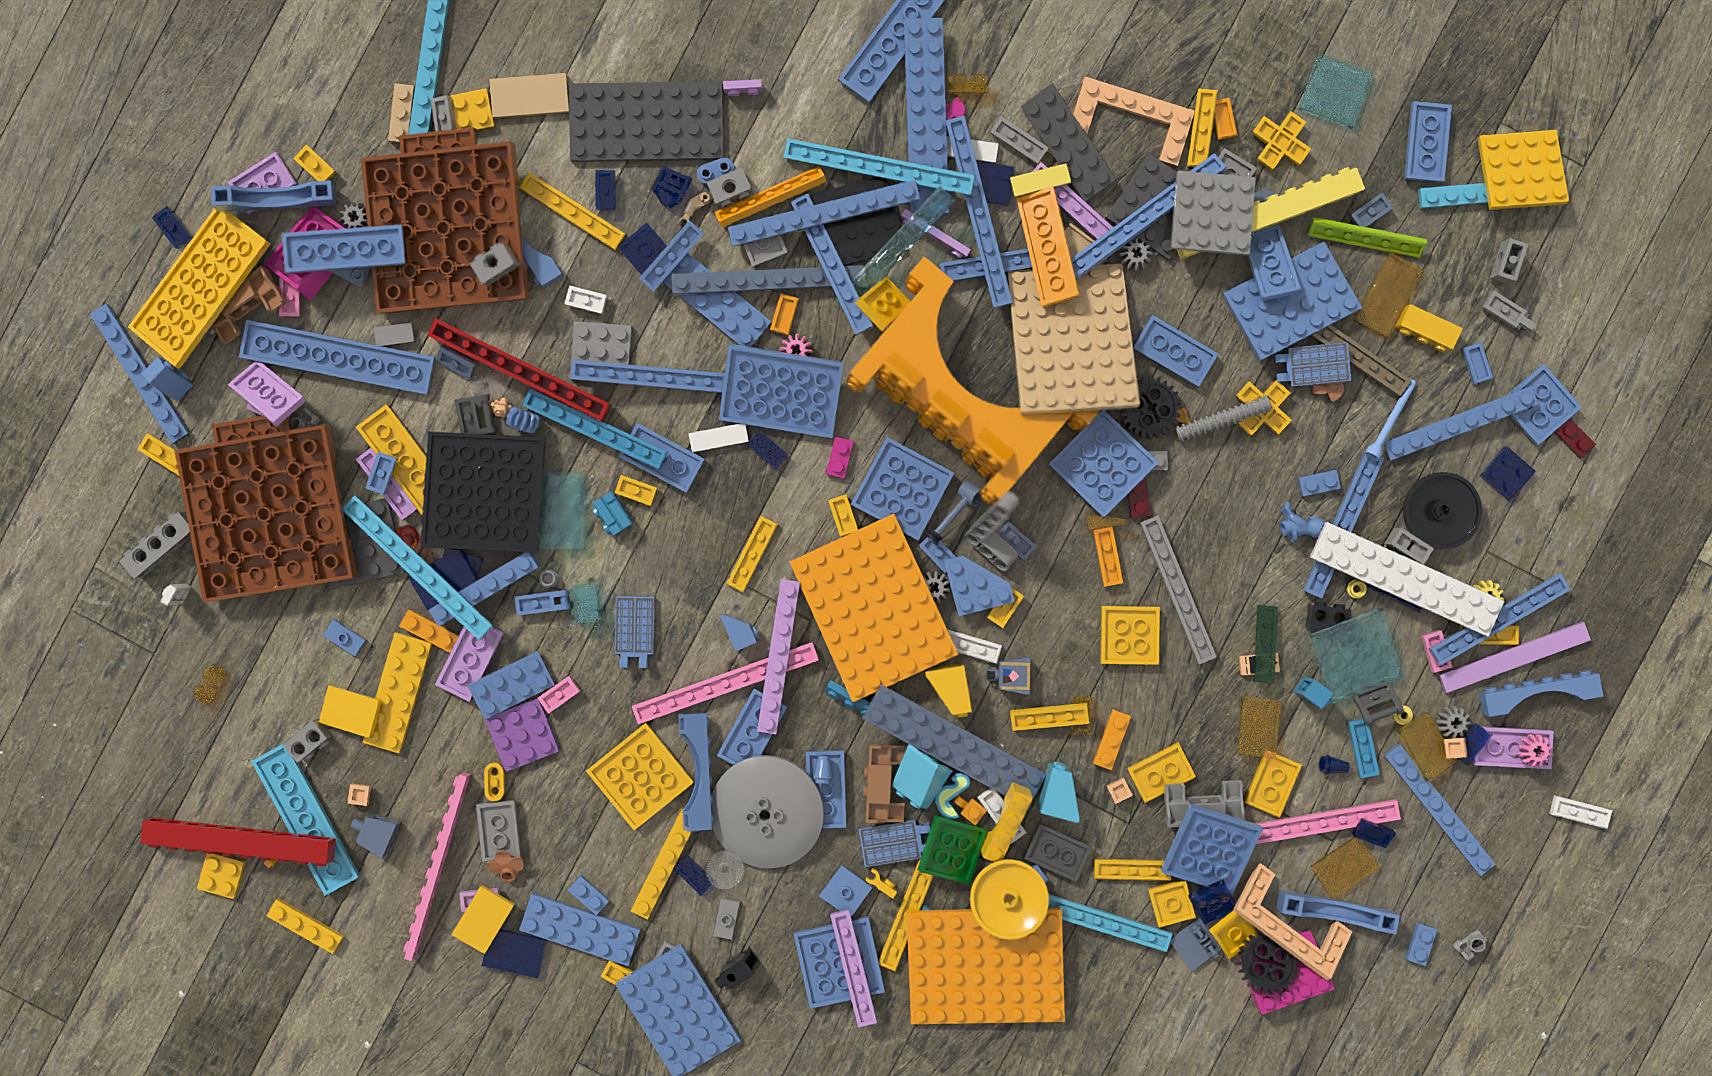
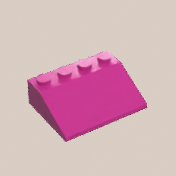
(306, 282)
(1305, 986)

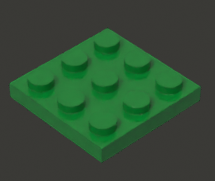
(952, 849)

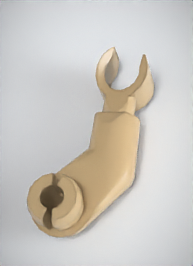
(694, 204)

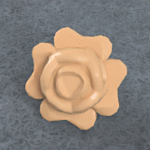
(501, 407)

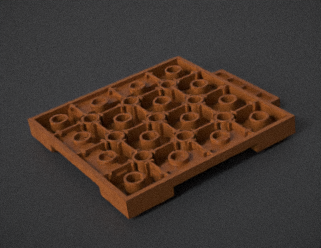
(452, 207)
(264, 509)

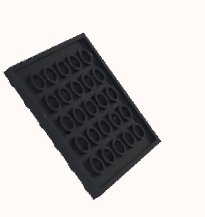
(483, 492)

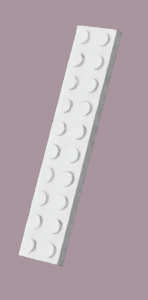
(1406, 579)

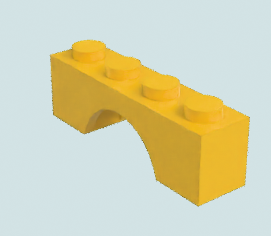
(1014, 808)

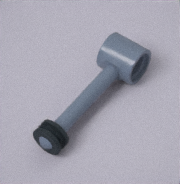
(970, 495)

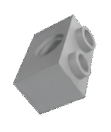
(718, 185)
(1509, 261)
(506, 263)

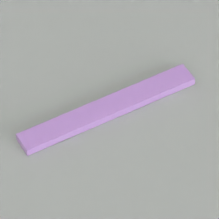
(1514, 657)

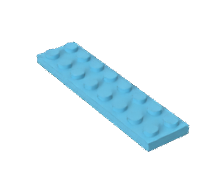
(303, 813)

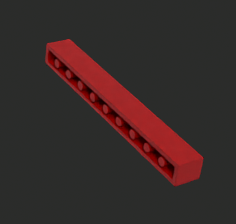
(519, 370)
(238, 840)

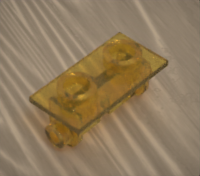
(976, 85)
(205, 691)

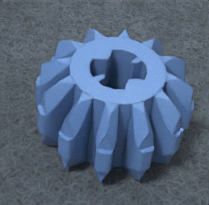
(523, 420)

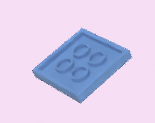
(1554, 405)

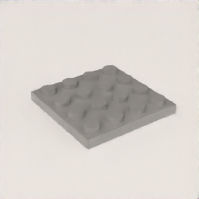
(1212, 213)

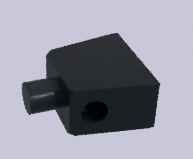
(738, 969)

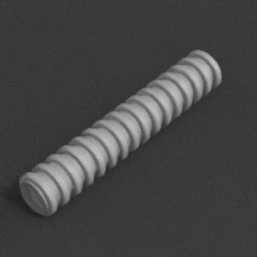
(1224, 418)

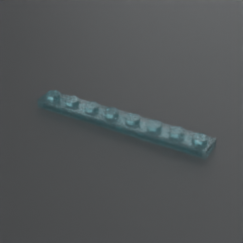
(901, 242)

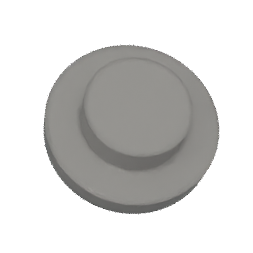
(548, 578)

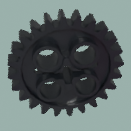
(1165, 398)
(1266, 979)

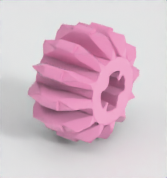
(796, 342)
(1541, 754)

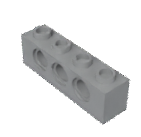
(133, 559)

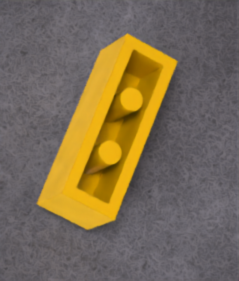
(1428, 328)

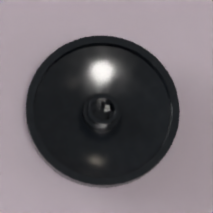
(1442, 510)

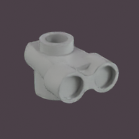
(305, 420)
(1469, 947)

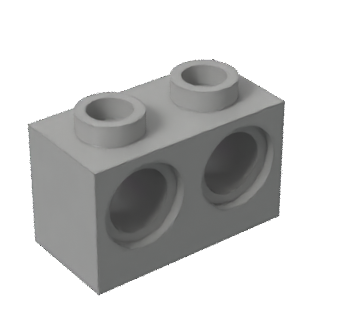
(1408, 545)
(305, 737)

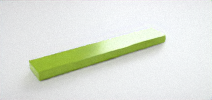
(1366, 237)

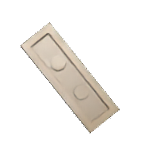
(401, 111)

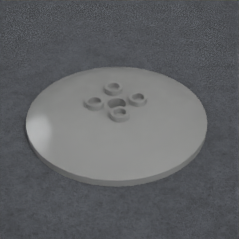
(785, 793)

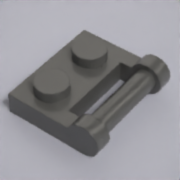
(469, 416)
(1374, 698)

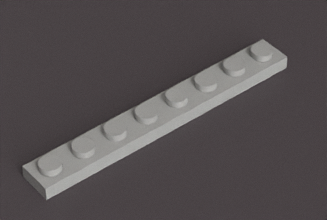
(1178, 589)

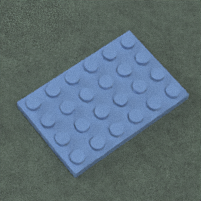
(1288, 319)
(781, 390)
(678, 1011)

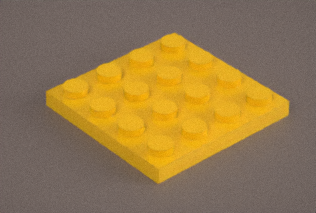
(1523, 169)
(640, 776)

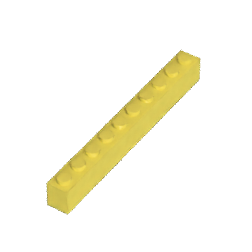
(1301, 201)

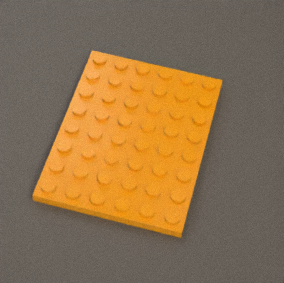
(873, 607)
(977, 978)

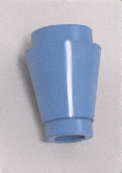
(823, 770)

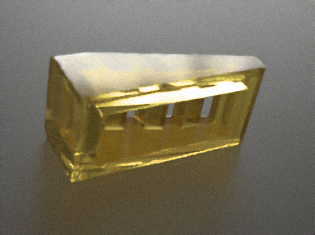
(1097, 522)
(1083, 699)

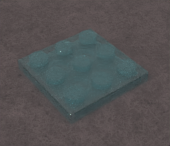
(1335, 90)

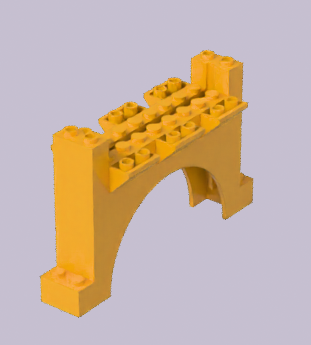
(913, 372)

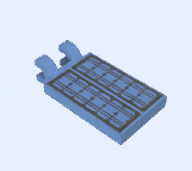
(1315, 365)
(634, 629)
(892, 842)

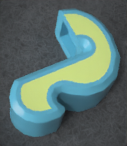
(949, 791)

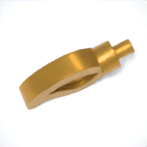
(1184, 416)

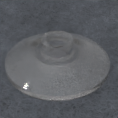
(496, 380)
(731, 877)

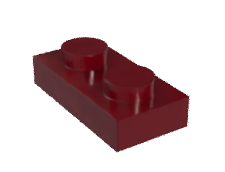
(1575, 438)
(1139, 500)

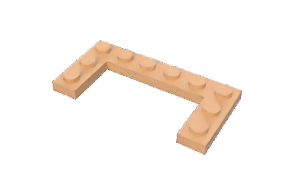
(1175, 116)
(1320, 960)

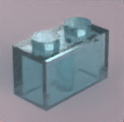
(586, 603)

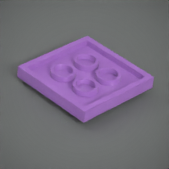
(522, 734)

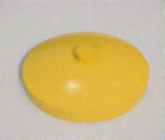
(1009, 899)

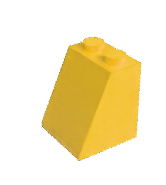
(952, 687)

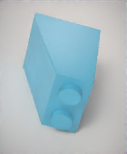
(920, 777)
(1058, 793)

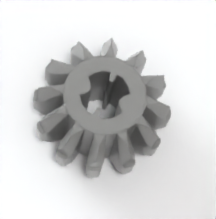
(354, 210)
(1142, 257)
(940, 586)
(1451, 715)

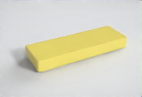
(1040, 180)

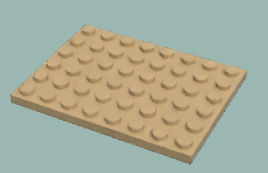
(1074, 350)

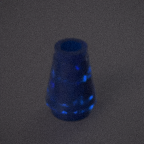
(1333, 765)

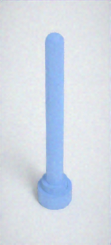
(1375, 450)

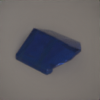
(671, 187)

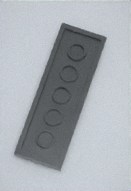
(1068, 142)

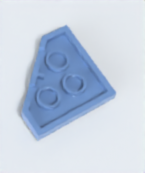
(975, 586)

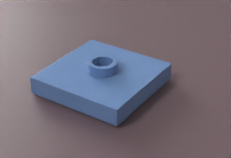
(845, 890)

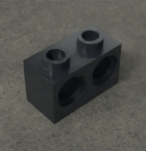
(1328, 615)

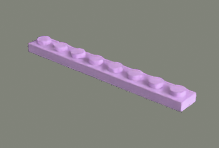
(778, 656)

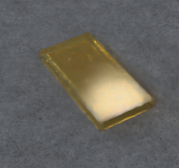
(1388, 295)

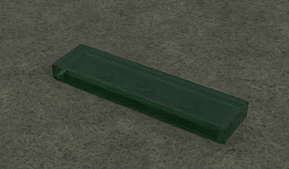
(1265, 644)

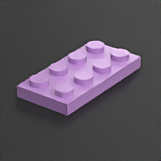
(267, 392)
(468, 661)
(1503, 749)

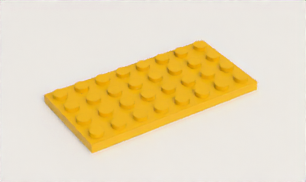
(198, 286)

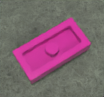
(839, 457)

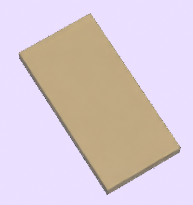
(529, 95)

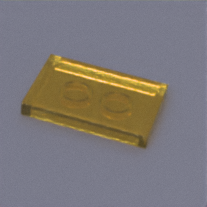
(1258, 727)
(1425, 746)
(1344, 867)

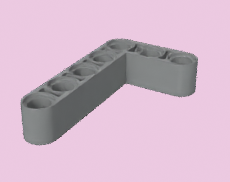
(986, 540)

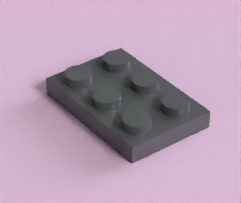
(1057, 852)

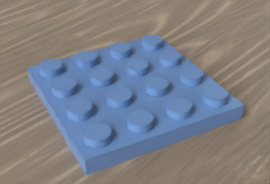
(1103, 463)
(904, 486)
(1211, 847)
(823, 965)

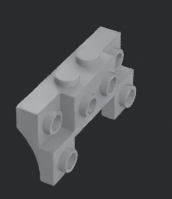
(1228, 803)

